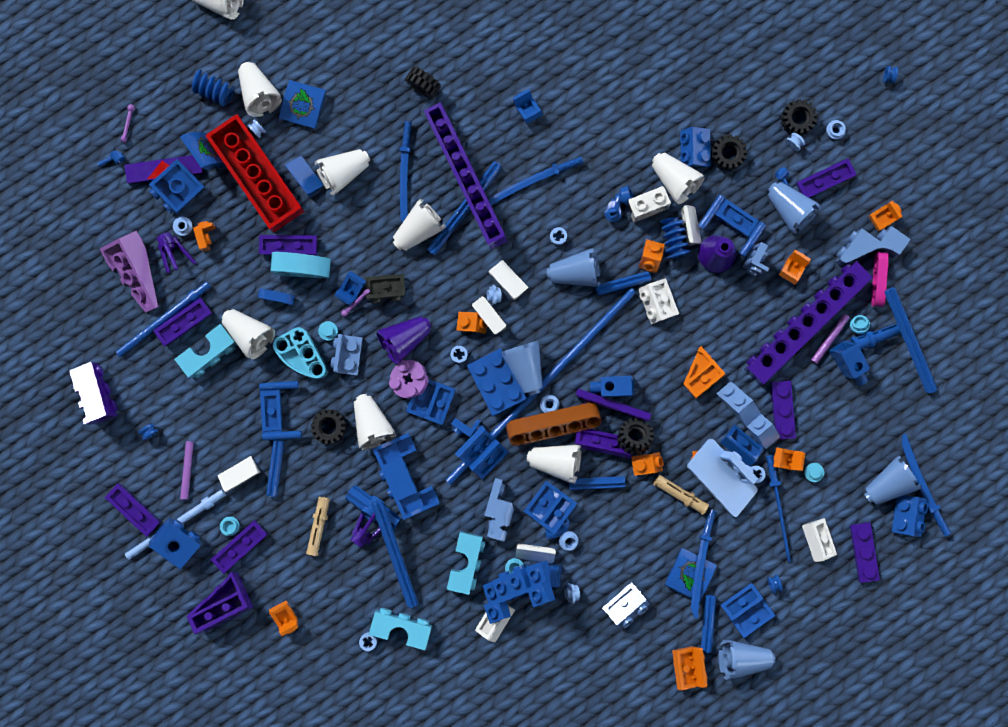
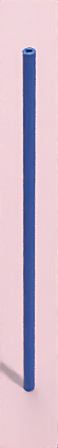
(552, 374)

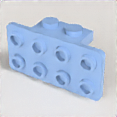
(724, 476)

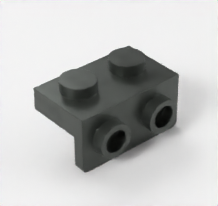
(385, 287)

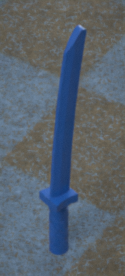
(405, 150)
(554, 170)
(774, 482)
(933, 508)
(705, 539)

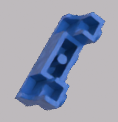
(399, 478)
(509, 586)

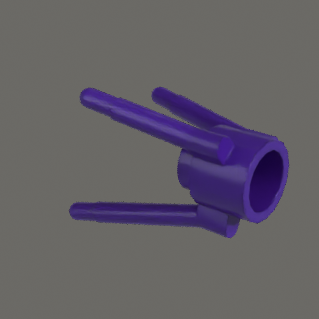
(167, 244)
(361, 536)

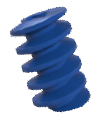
(212, 90)
(674, 237)

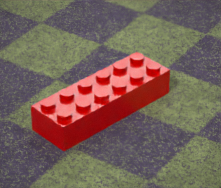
(254, 173)

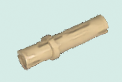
(687, 498)
(318, 525)

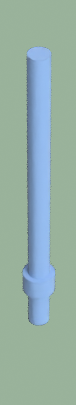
(206, 503)

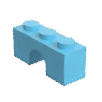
(220, 344)
(462, 580)
(417, 630)

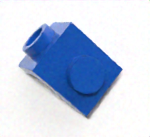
(527, 106)
(350, 288)
(461, 428)

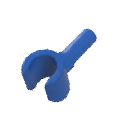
(117, 156)
(781, 174)

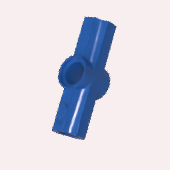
(363, 502)

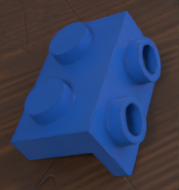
(696, 147)
(910, 515)

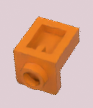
(202, 238)

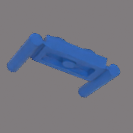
(735, 218)
(272, 412)

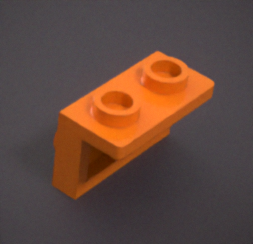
(689, 668)

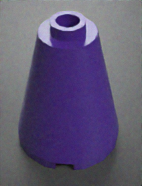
(717, 253)
(403, 337)

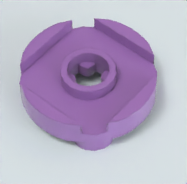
(399, 374)

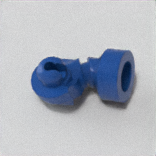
(614, 209)

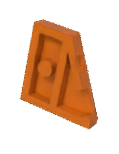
(702, 374)

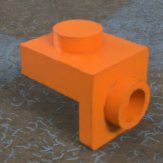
(885, 215)
(651, 256)
(794, 266)
(471, 322)
(789, 459)
(647, 463)
(284, 618)

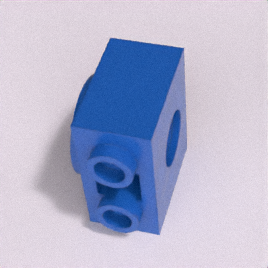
(174, 531)

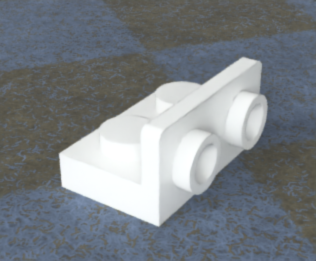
(649, 204)
(658, 301)

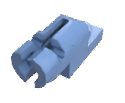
(500, 512)

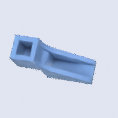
(862, 243)
(748, 413)

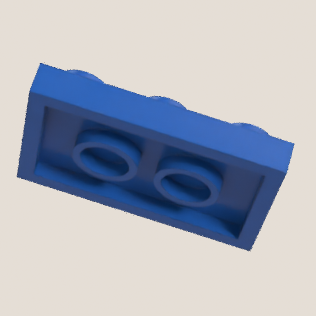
(496, 382)

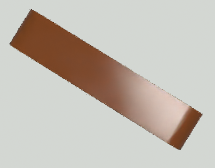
(553, 424)

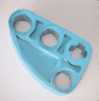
(300, 265)
(295, 351)

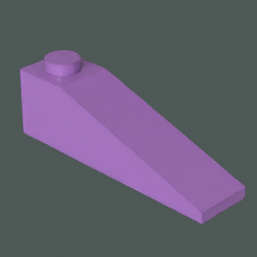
(130, 260)

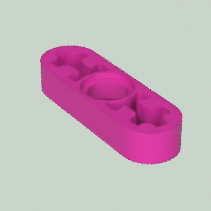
(879, 279)

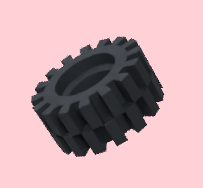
(423, 82)
(804, 107)
(725, 163)
(317, 426)
(637, 427)

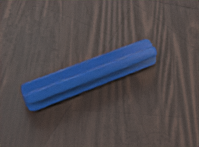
(623, 283)
(275, 468)
(598, 483)
(708, 623)

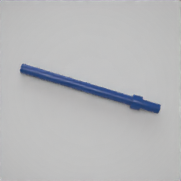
(192, 296)

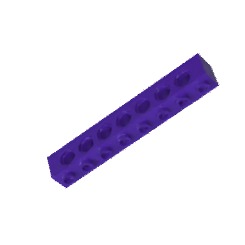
(465, 176)
(859, 278)

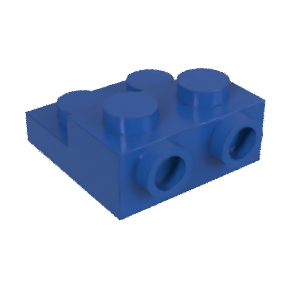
(175, 187)

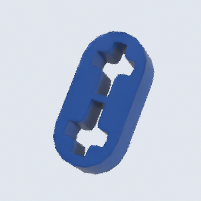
(275, 296)

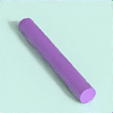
(830, 338)
(186, 470)

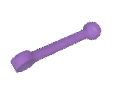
(131, 108)
(344, 313)

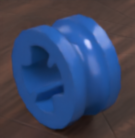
(890, 74)
(148, 431)
(775, 584)

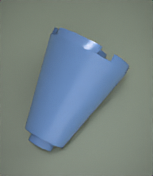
(793, 206)
(576, 270)
(525, 366)
(892, 483)
(743, 659)

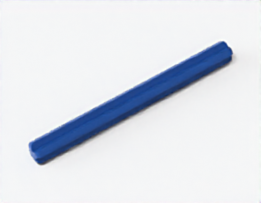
(462, 210)
(910, 340)
(394, 553)

